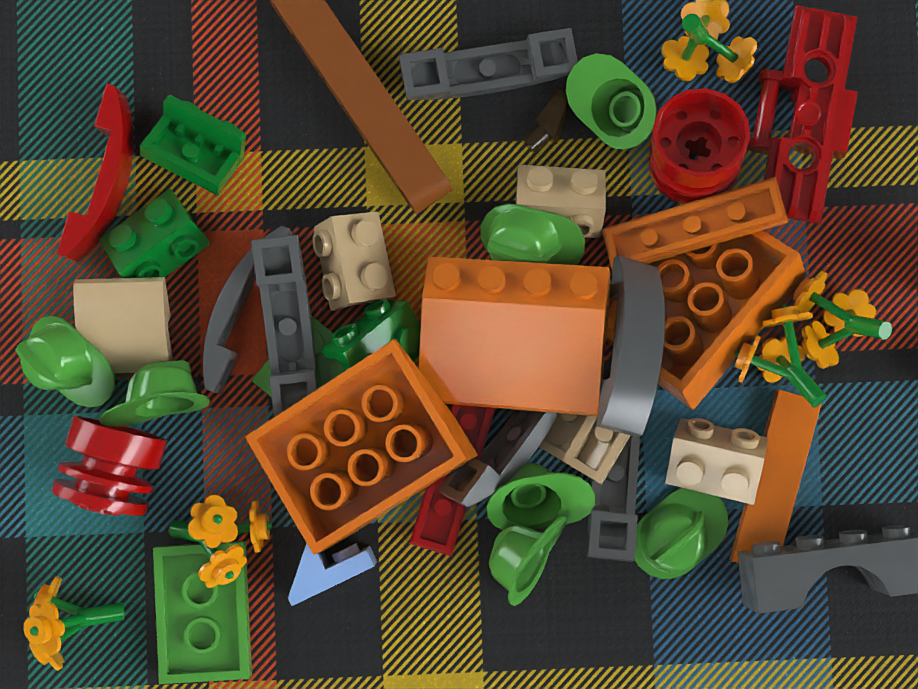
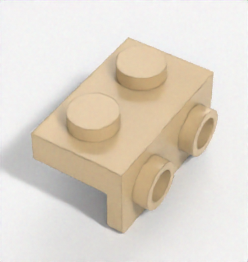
(567, 192)
(353, 260)
(716, 460)

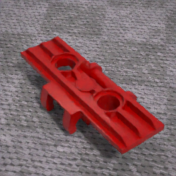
(820, 113)

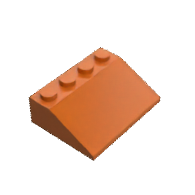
(717, 304)
(515, 334)
(359, 446)

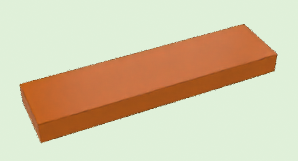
(698, 223)
(789, 440)

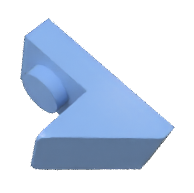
(318, 575)

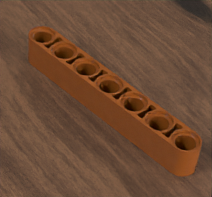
(365, 101)

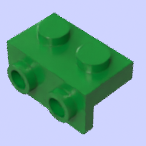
(195, 145)
(154, 239)
(380, 325)

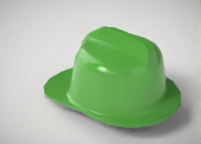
(611, 101)
(531, 236)
(66, 362)
(157, 392)
(539, 497)
(680, 533)
(521, 556)

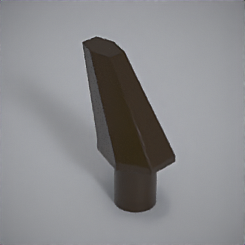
(549, 122)

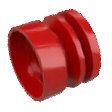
(700, 125)
(108, 467)

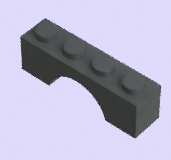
(781, 576)

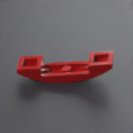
(82, 231)

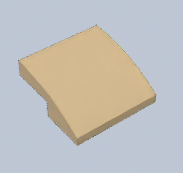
(124, 320)
(584, 445)

